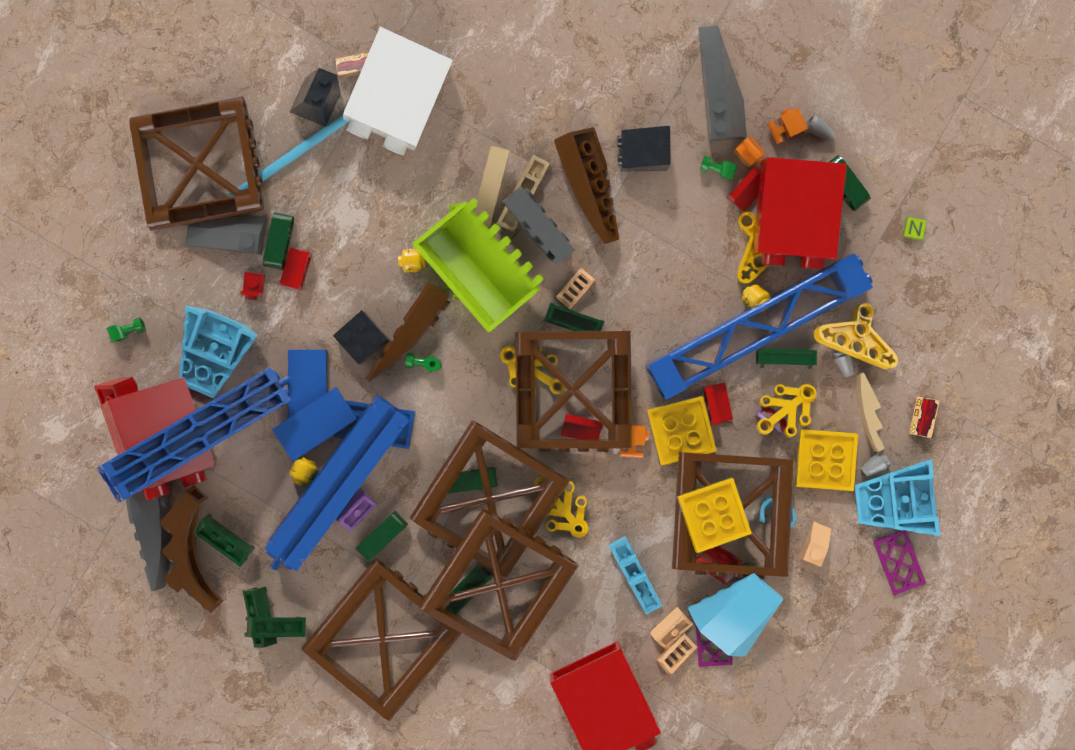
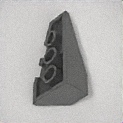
(233, 234)

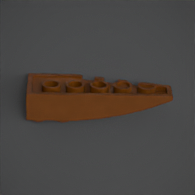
(585, 172)
(417, 321)

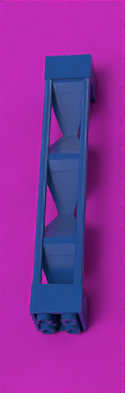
(848, 279)

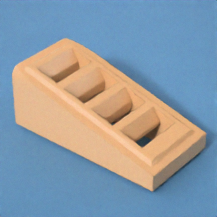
(586, 276)
(666, 654)

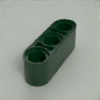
(854, 192)
(278, 241)
(471, 480)
(381, 536)

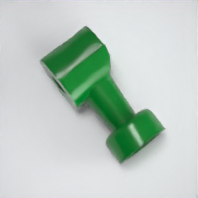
(725, 169)
(120, 333)
(429, 363)

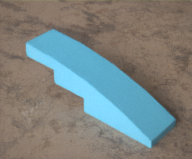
(635, 575)

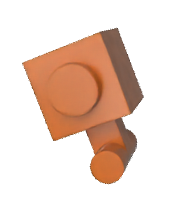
(790, 123)
(749, 152)
(639, 436)

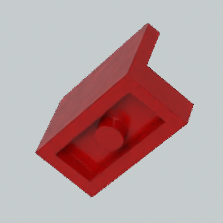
(746, 190)
(295, 268)
(717, 403)
(581, 427)
(719, 555)

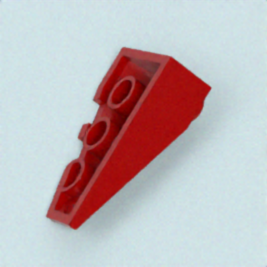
(115, 388)

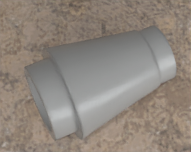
(819, 128)
(844, 363)
(876, 464)

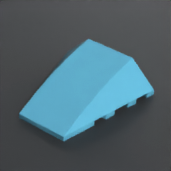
(211, 349)
(900, 500)
(736, 614)

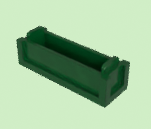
(571, 320)
(786, 357)
(223, 540)
(477, 577)
(257, 606)
(275, 627)

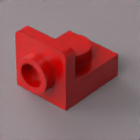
(253, 285)

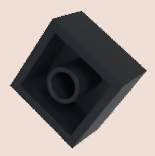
(361, 337)

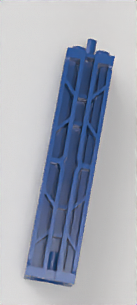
(194, 434)
(335, 483)

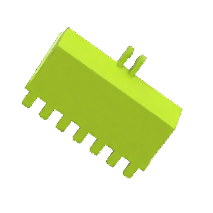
(478, 265)

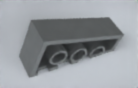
(538, 226)

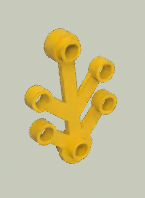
(540, 375)
(789, 408)
(564, 510)

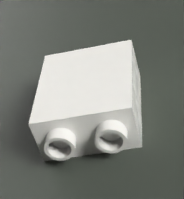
(396, 91)

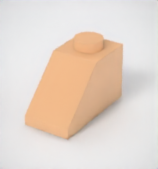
(816, 544)

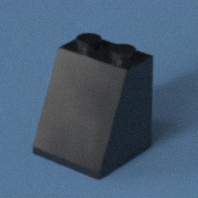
(317, 97)
(644, 149)

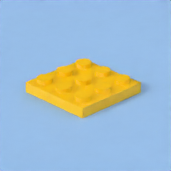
(681, 428)
(826, 459)
(714, 515)

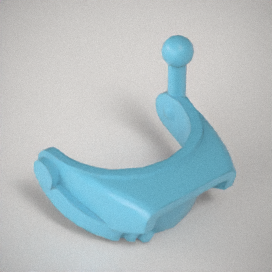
(766, 504)

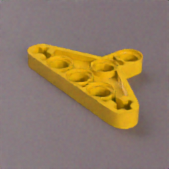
(748, 256)
(866, 341)

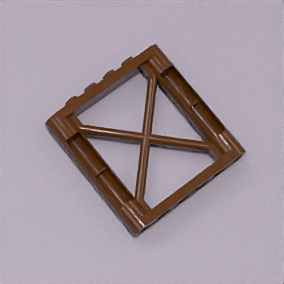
(166, 215)
(621, 426)
(470, 442)
(483, 530)
(777, 557)
(322, 640)

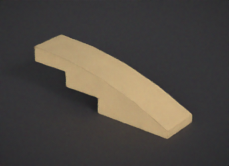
(531, 180)
(492, 182)
(867, 405)

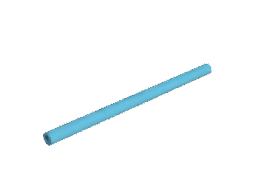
(298, 150)

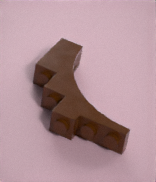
(181, 550)

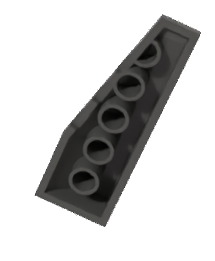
(721, 90)
(151, 535)

